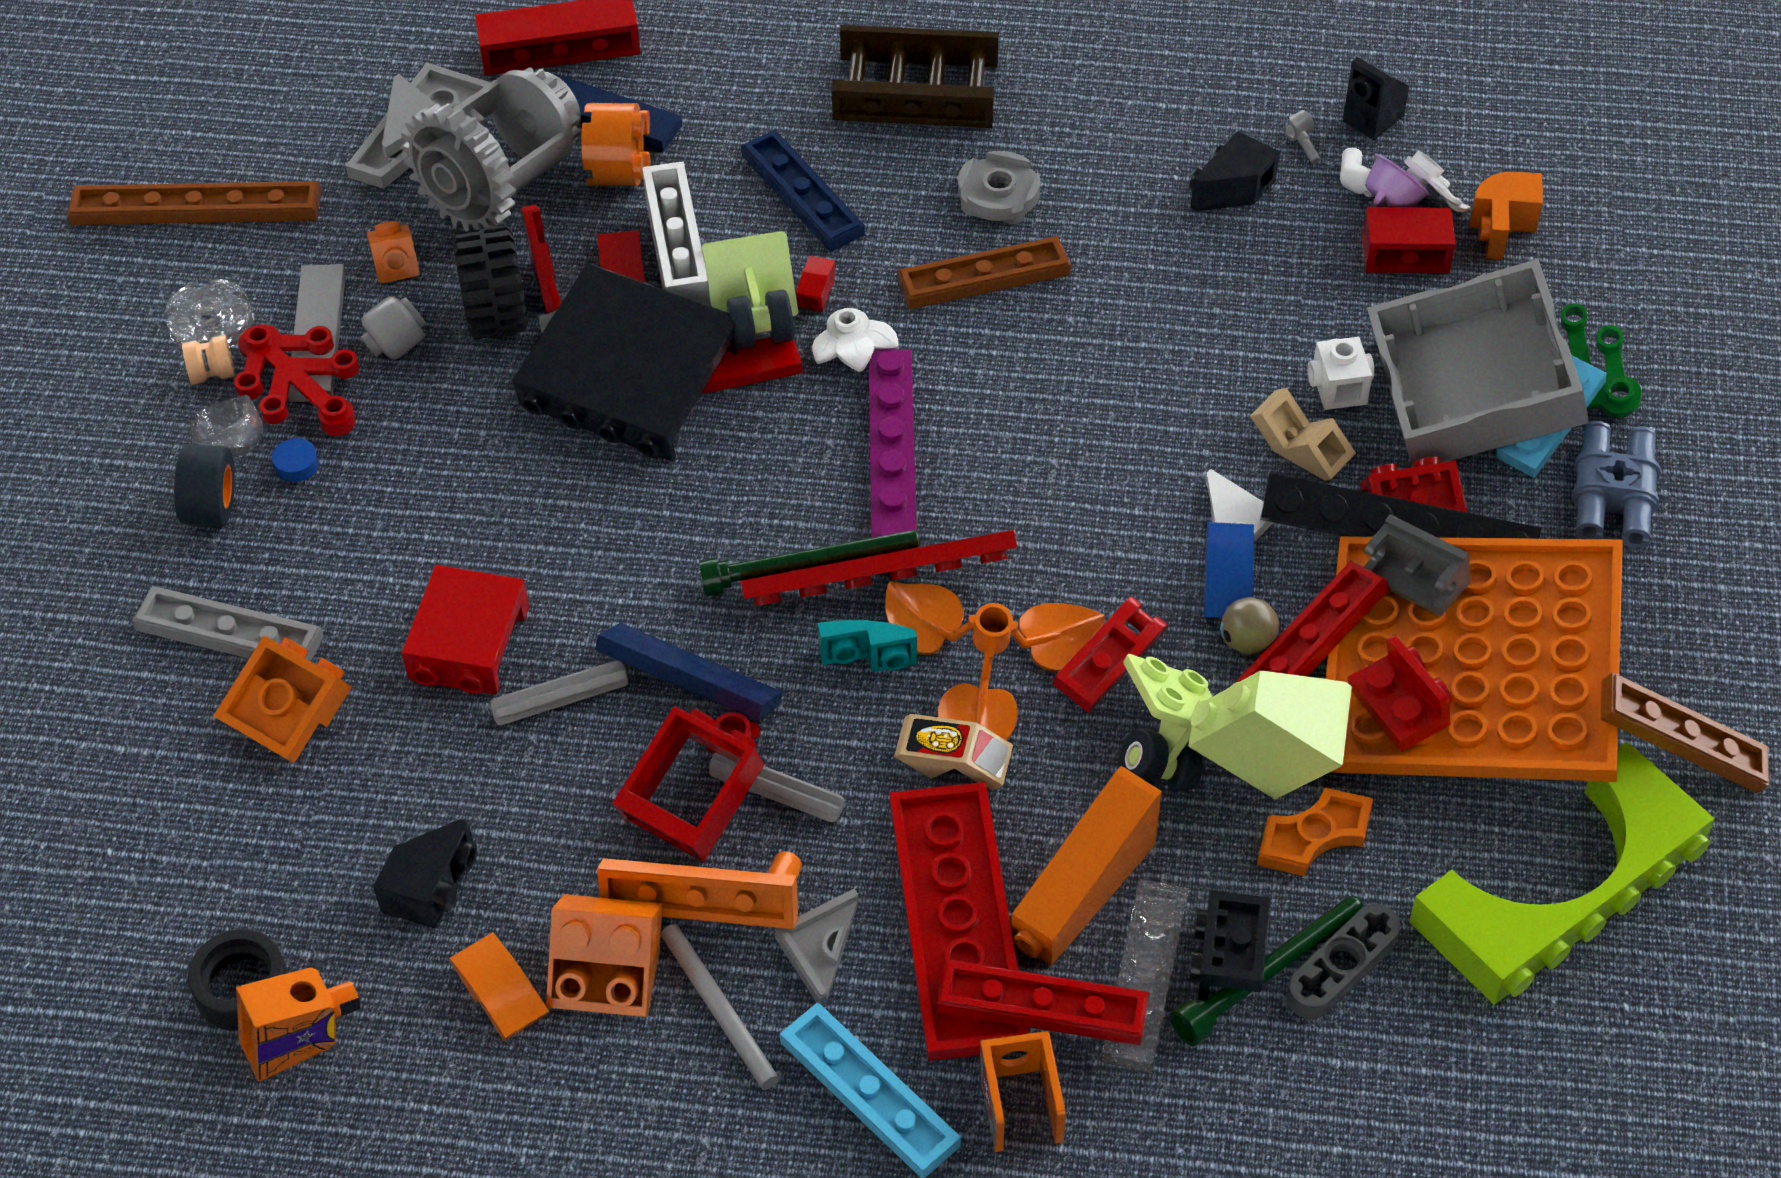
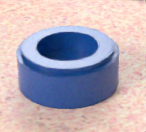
(295, 460)

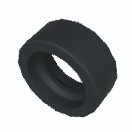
(217, 953)

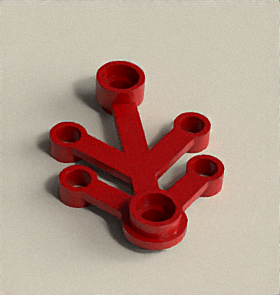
(265, 345)

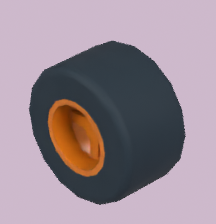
(204, 485)

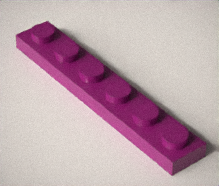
(892, 442)

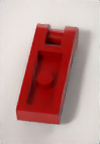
(1100, 661)

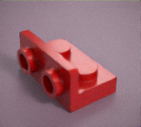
(1425, 483)
(1402, 695)

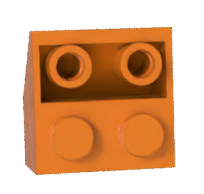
(603, 954)

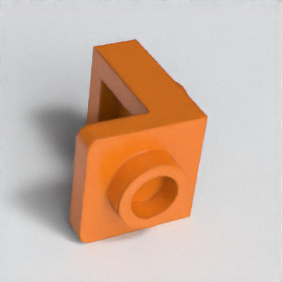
(393, 252)

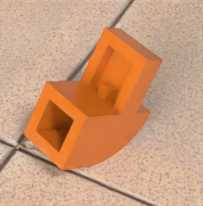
(1506, 204)

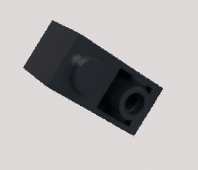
(1373, 99)
(1235, 174)
(424, 874)

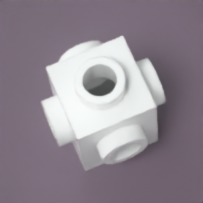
(1341, 372)

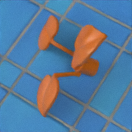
(937, 614)

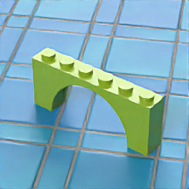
(1507, 942)

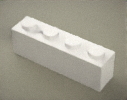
(675, 231)

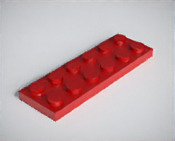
(952, 904)

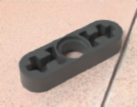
(1338, 981)

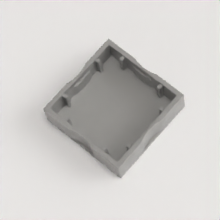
(1478, 364)

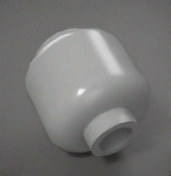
(392, 327)

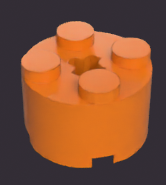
(615, 144)

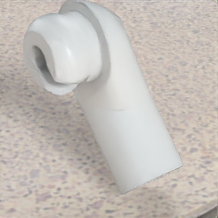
(1352, 173)

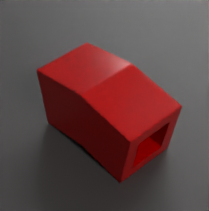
(815, 283)

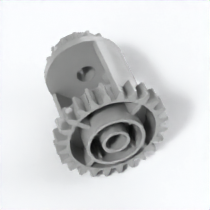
(463, 162)

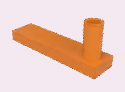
(709, 893)

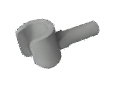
(1300, 126)

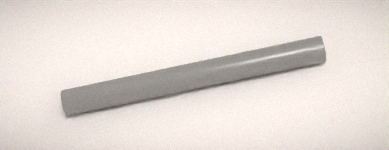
(720, 1007)

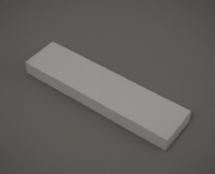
(319, 305)
(218, 624)

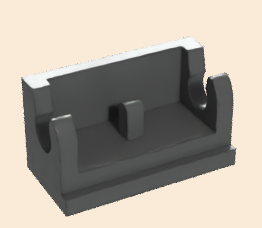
(1418, 565)

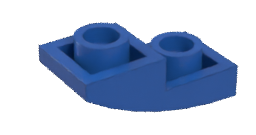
(1227, 565)

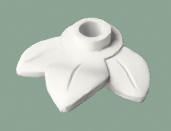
(1428, 171)
(853, 339)

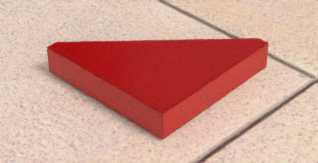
(540, 258)

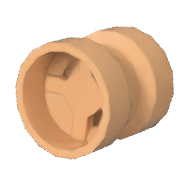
(218, 358)

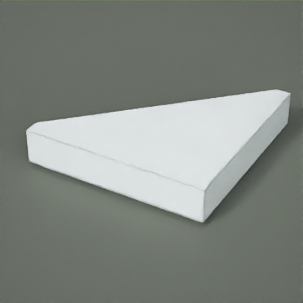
(1234, 504)

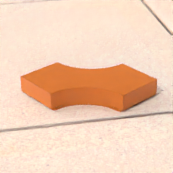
(1298, 839)

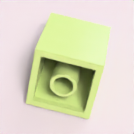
(1274, 729)

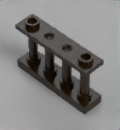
(915, 102)

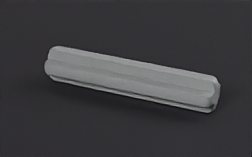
(558, 692)
(785, 790)

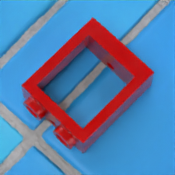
(635, 794)

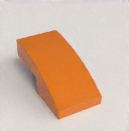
(499, 986)

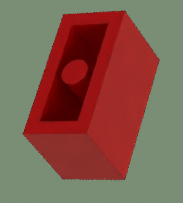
(1408, 240)

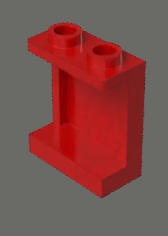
(463, 629)

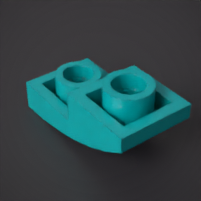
(883, 643)

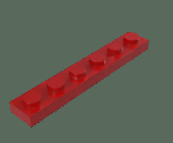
(898, 564)

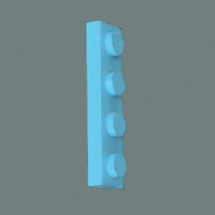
(870, 1090)

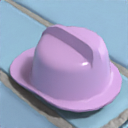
(1394, 185)

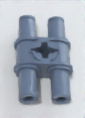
(1616, 484)

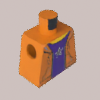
(290, 1019)

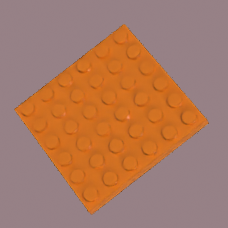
(1517, 655)

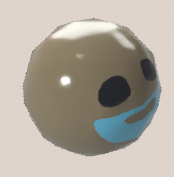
(1249, 626)

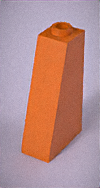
(1088, 866)

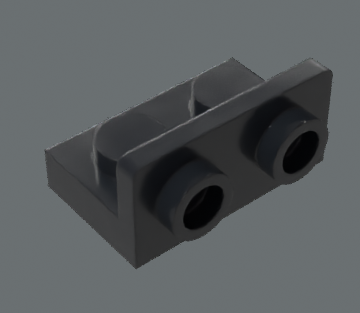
(1233, 942)

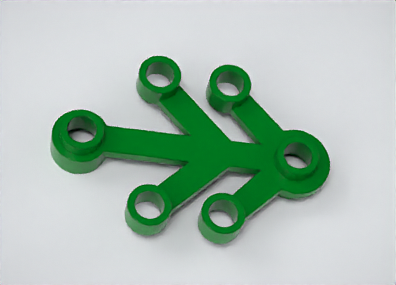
(1615, 379)

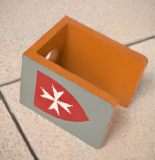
(1039, 1058)

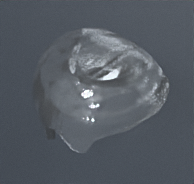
(229, 424)

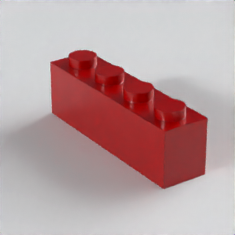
(557, 34)

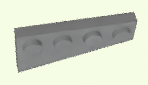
(440, 86)

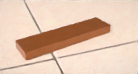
(983, 272)
(1684, 732)

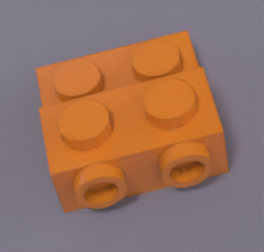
(283, 697)

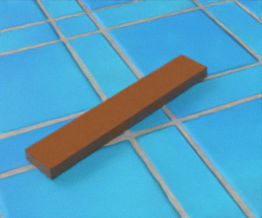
(194, 203)

